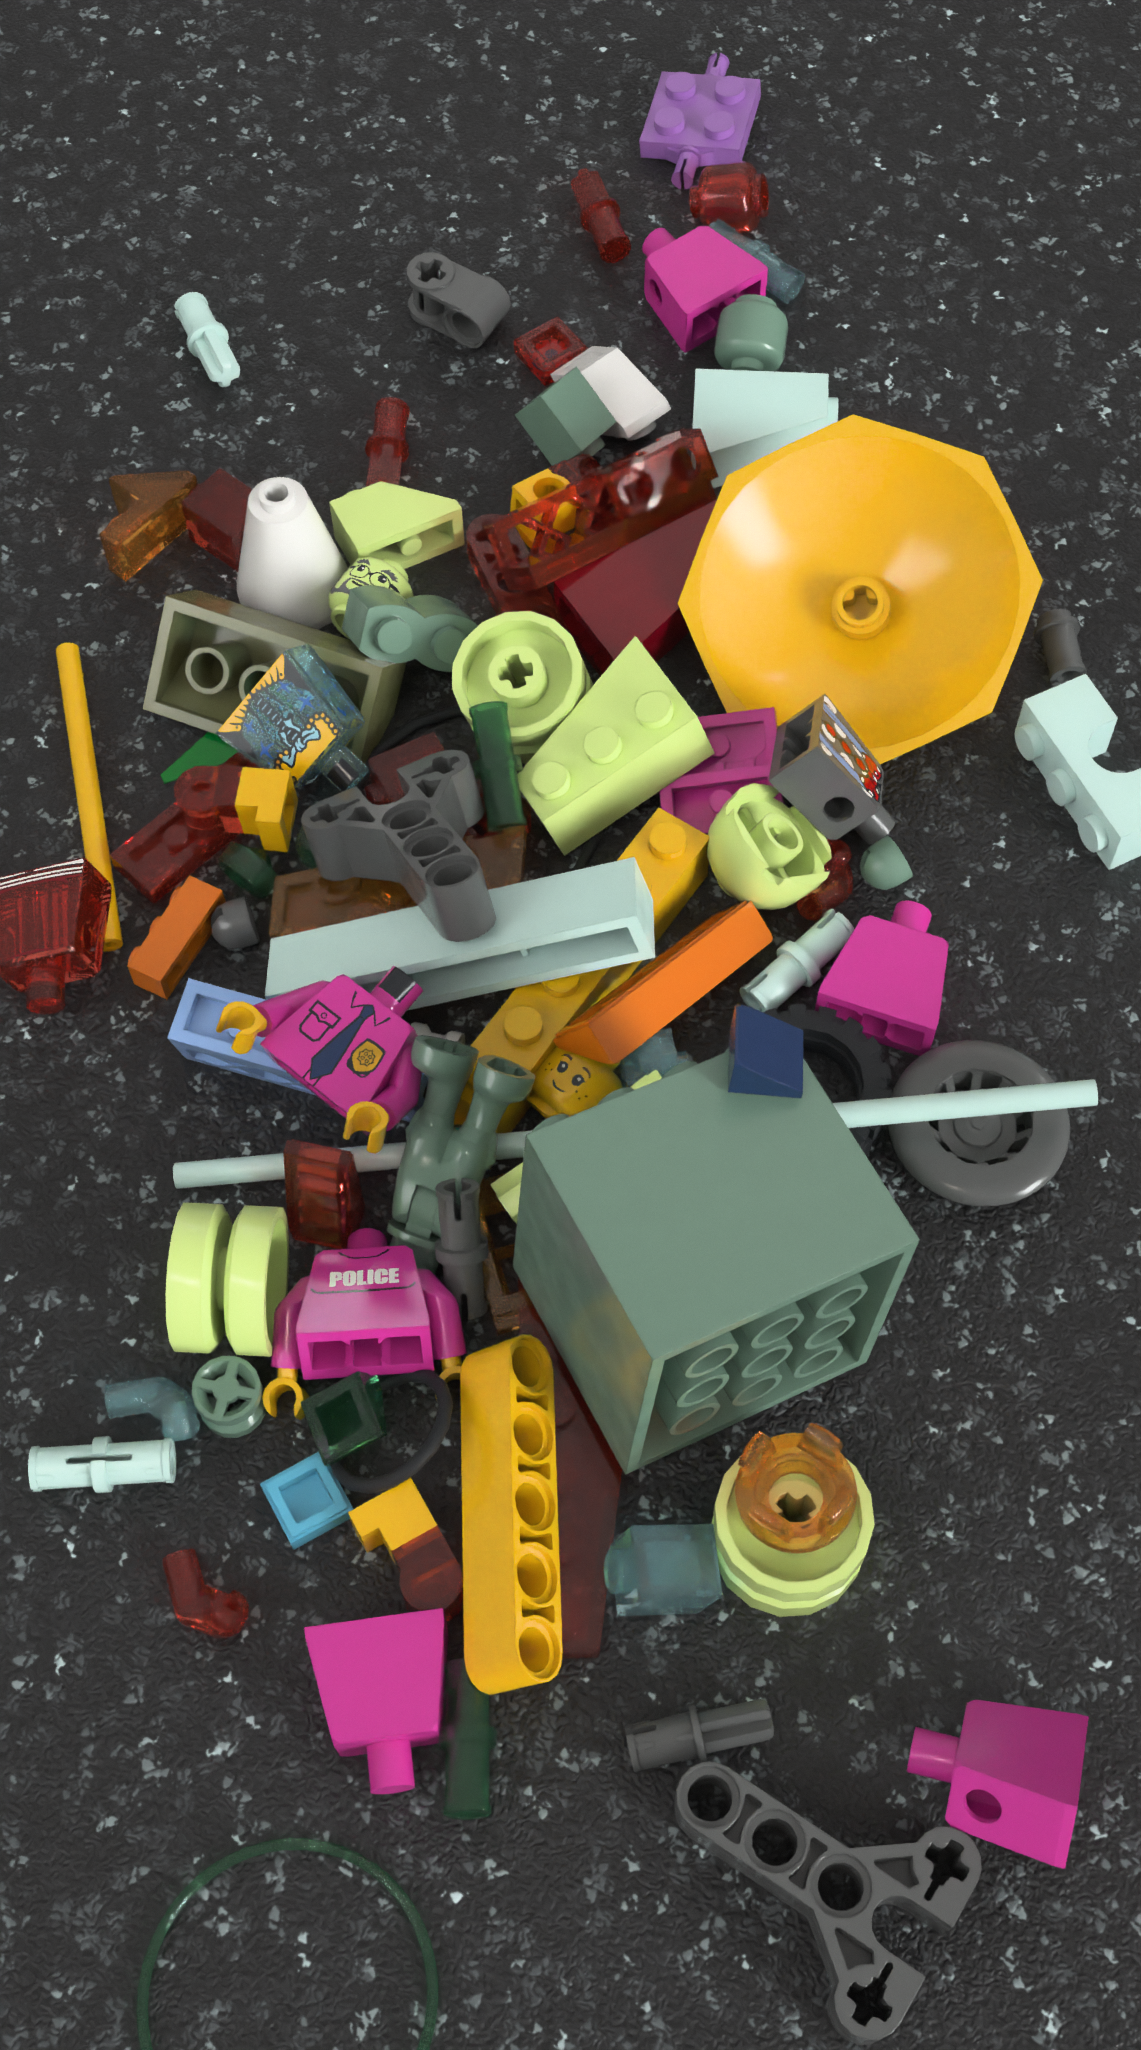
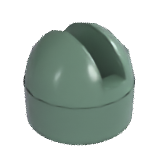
(884, 865)

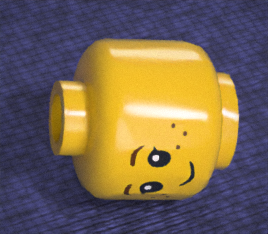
(571, 1083)

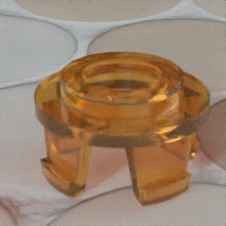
(811, 1454)

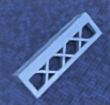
(197, 1039)

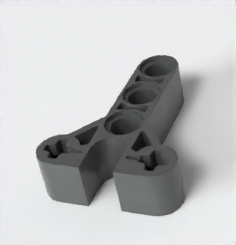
(412, 842)
(882, 1877)

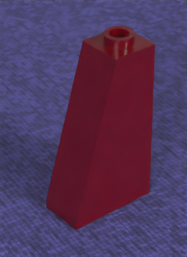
(633, 593)

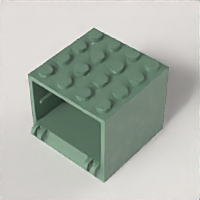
(704, 1253)

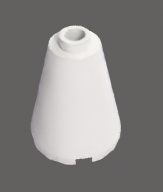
(287, 555)

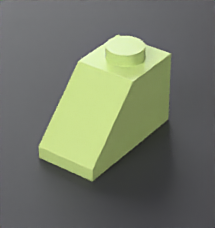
(396, 524)

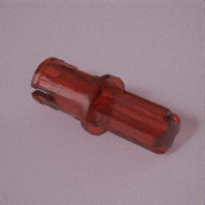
(600, 216)
(387, 444)

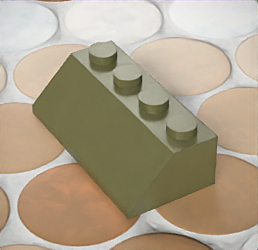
(218, 651)

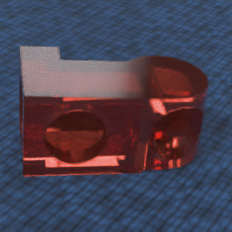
(659, 472)

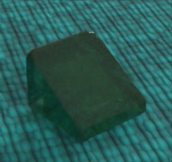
(346, 1416)

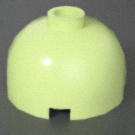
(765, 849)

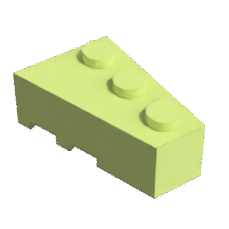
(613, 750)

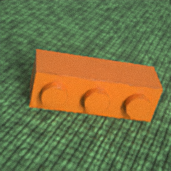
(175, 937)

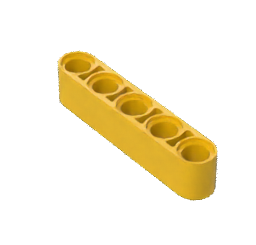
(510, 1517)

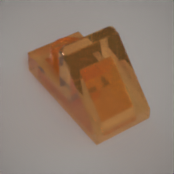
(147, 519)

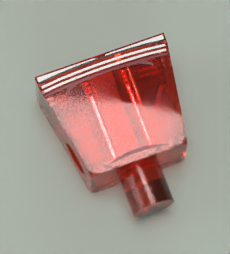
(52, 930)

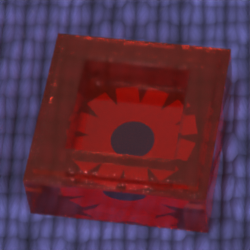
(548, 348)

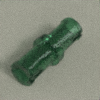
(497, 765)
(467, 1746)

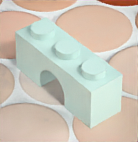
(1061, 736)

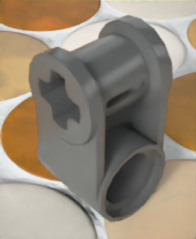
(458, 304)

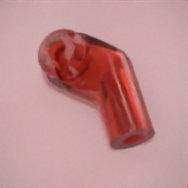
(835, 888)
(200, 1605)

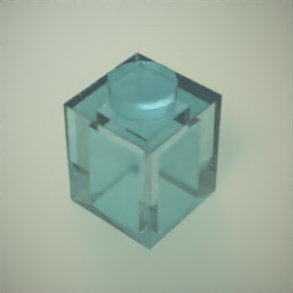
(663, 1569)

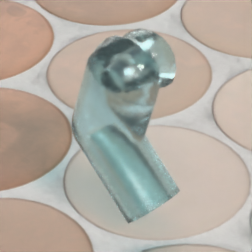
(158, 1397)

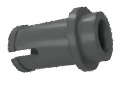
(1058, 636)

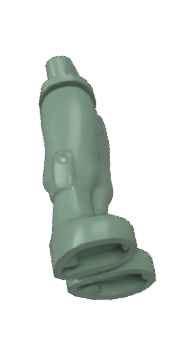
(434, 1145)

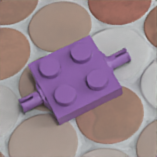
(700, 119)

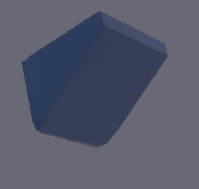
(764, 1055)

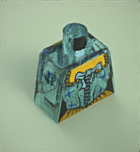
(299, 722)

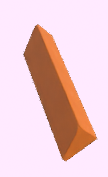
(666, 985)

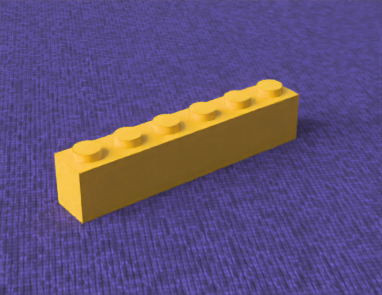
(523, 1029)

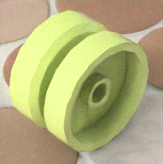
(529, 666)
(226, 1278)
(783, 1580)

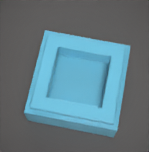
(307, 1500)

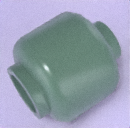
(751, 335)

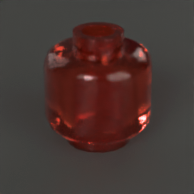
(730, 194)

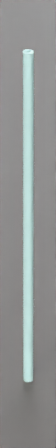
(854, 1114)

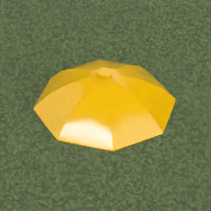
(864, 577)

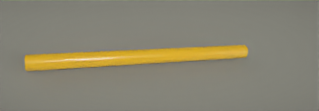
(86, 778)

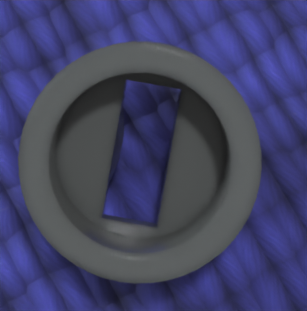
(234, 924)

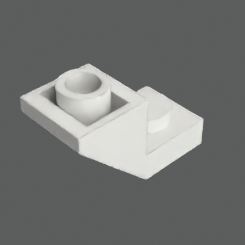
(621, 388)

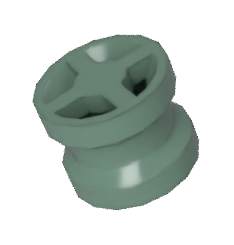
(223, 1383)

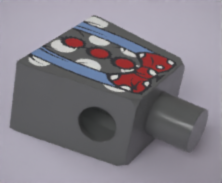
(830, 774)

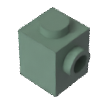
(567, 419)

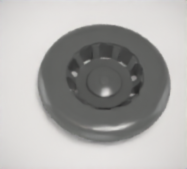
(971, 1155)

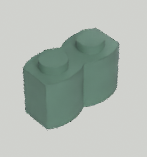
(405, 629)

